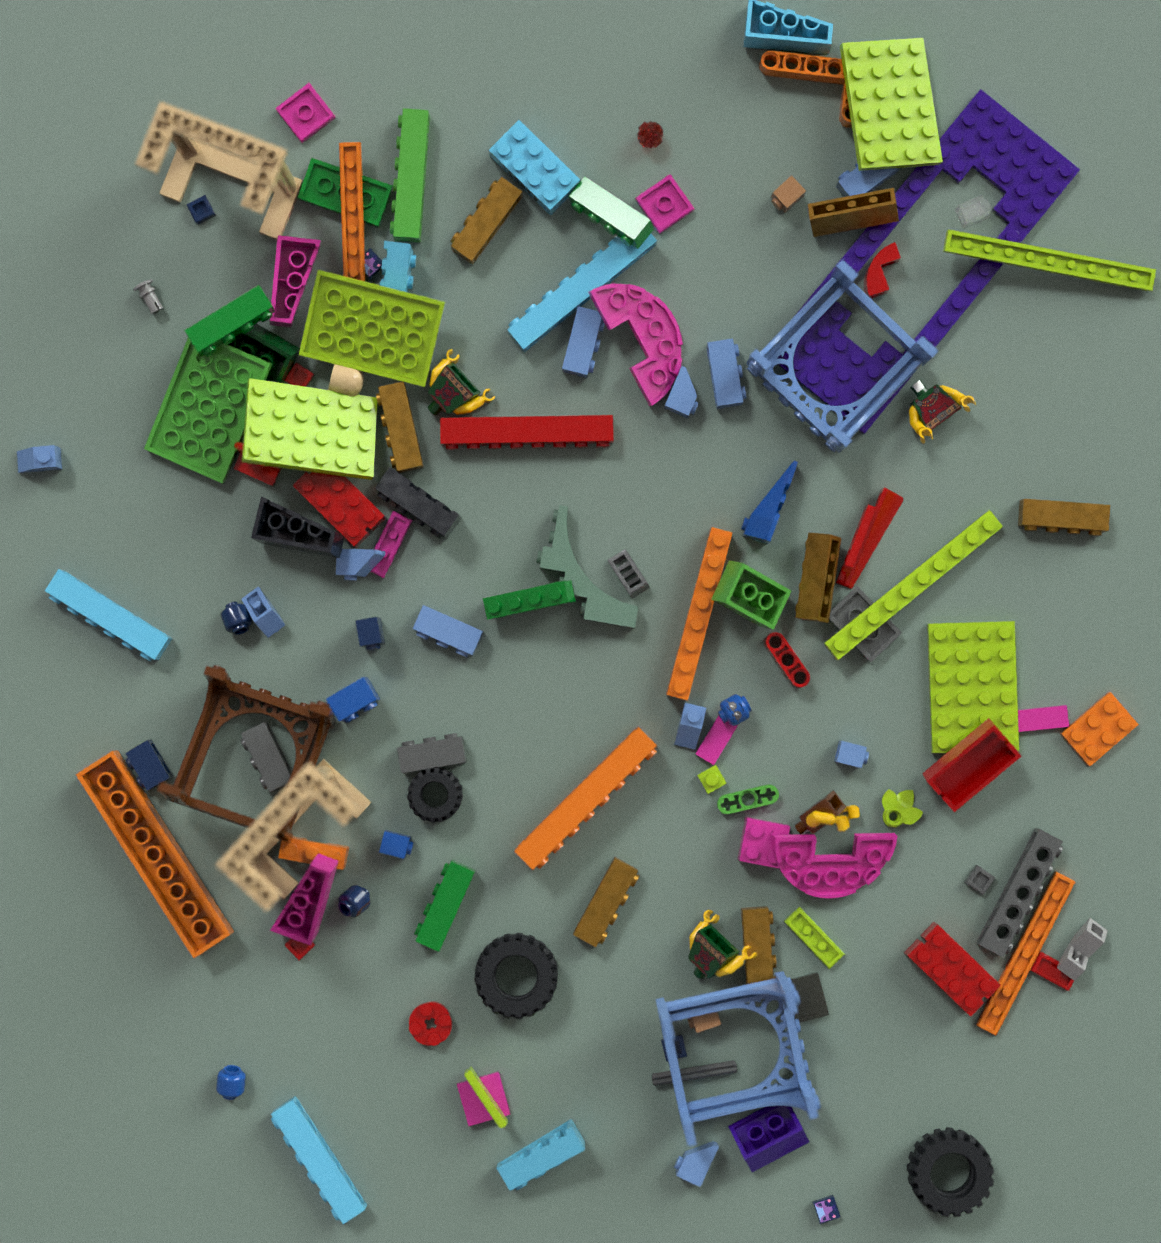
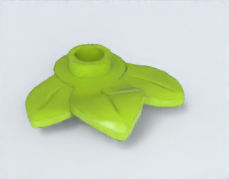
(902, 806)

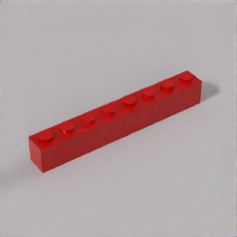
(526, 431)

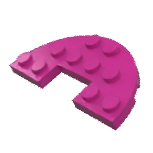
(654, 330)
(833, 873)

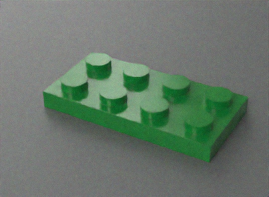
(323, 190)

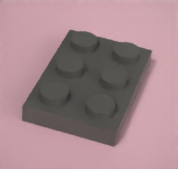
(850, 608)

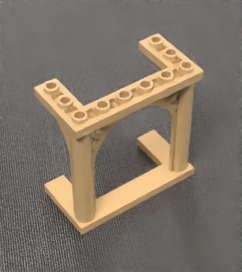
(226, 152)
(249, 859)

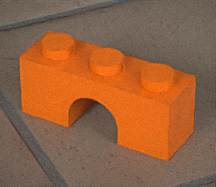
(305, 851)

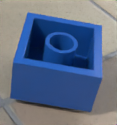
(353, 699)

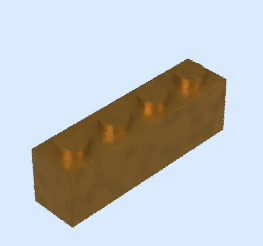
(853, 212)
(486, 220)
(400, 427)
(1064, 515)
(818, 577)
(605, 901)
(756, 933)

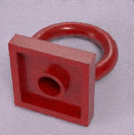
(263, 473)

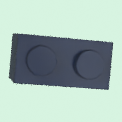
(370, 633)
(148, 765)

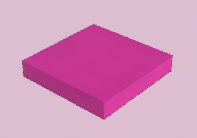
(305, 113)
(664, 204)
(472, 1105)

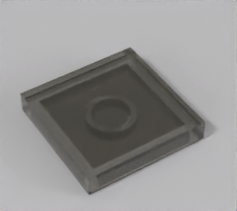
(811, 997)

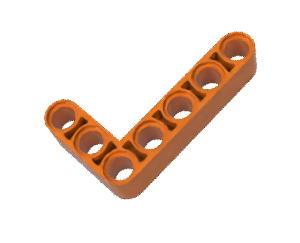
(802, 73)

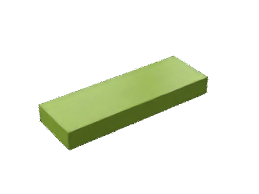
(814, 937)
(485, 1097)

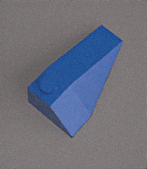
(765, 516)

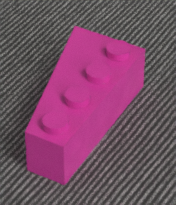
(291, 273)
(307, 904)

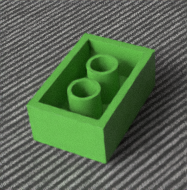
(751, 594)

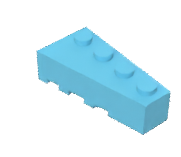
(785, 30)
(398, 266)
(541, 1155)

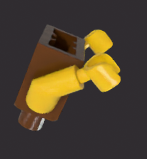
(826, 813)

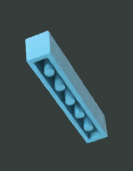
(108, 614)
(319, 1160)

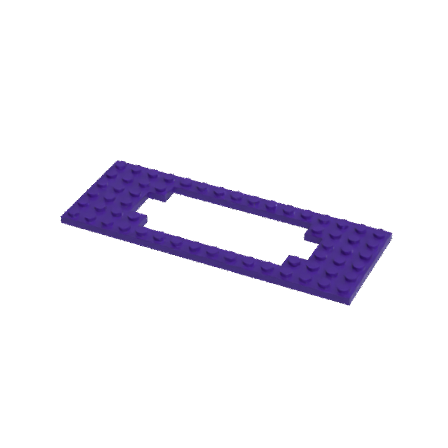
(1012, 160)

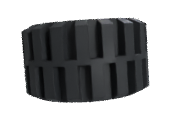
(421, 808)

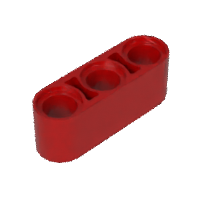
(785, 648)

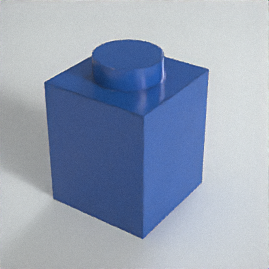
(396, 844)

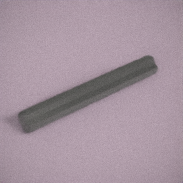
(696, 1072)

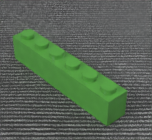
(411, 175)

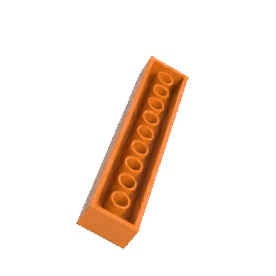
(155, 853)

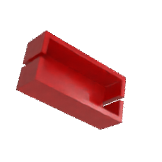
(340, 504)
(971, 765)
(952, 969)

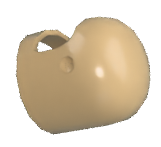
(346, 380)

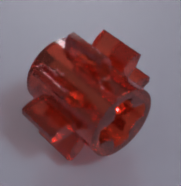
(650, 134)

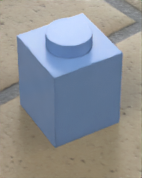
(851, 754)

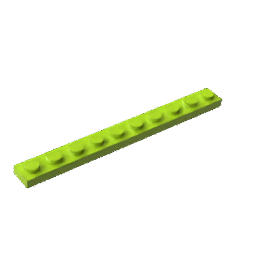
(1049, 260)
(913, 585)

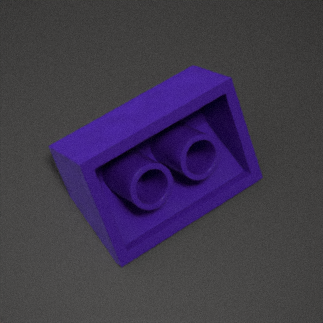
(768, 1135)

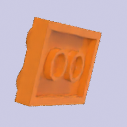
(1099, 729)

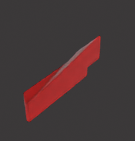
(868, 535)

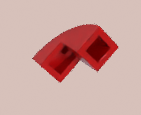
(875, 281)

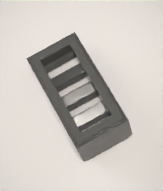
(637, 589)

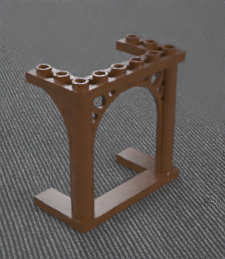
(219, 692)

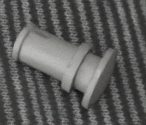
(149, 296)

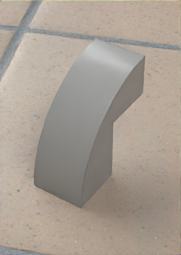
(1081, 947)

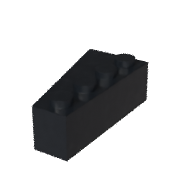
(418, 503)
(290, 530)

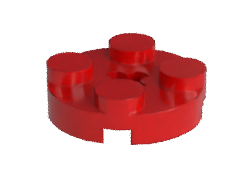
(419, 1029)

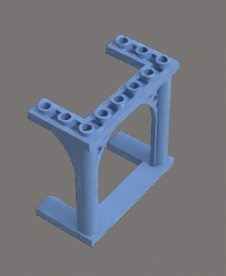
(840, 435)
(790, 1092)

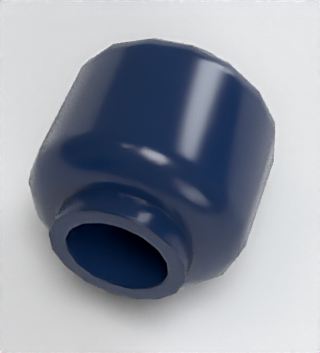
(236, 618)
(354, 901)

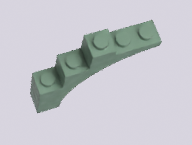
(560, 558)

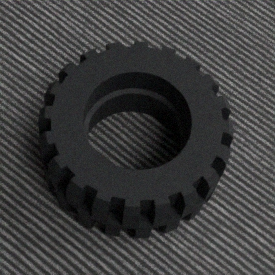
(516, 1005)
(973, 1189)

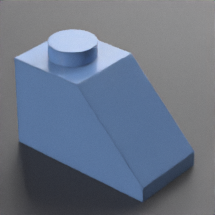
(682, 396)
(39, 459)
(357, 562)
(263, 612)
(690, 726)
(696, 1162)

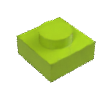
(711, 779)

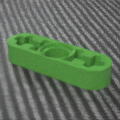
(733, 808)

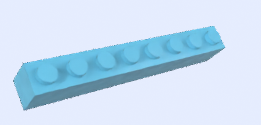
(574, 291)

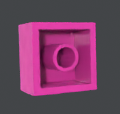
(757, 841)

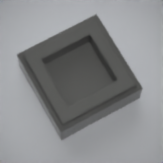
(979, 879)

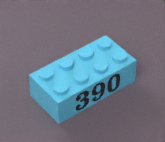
(534, 167)

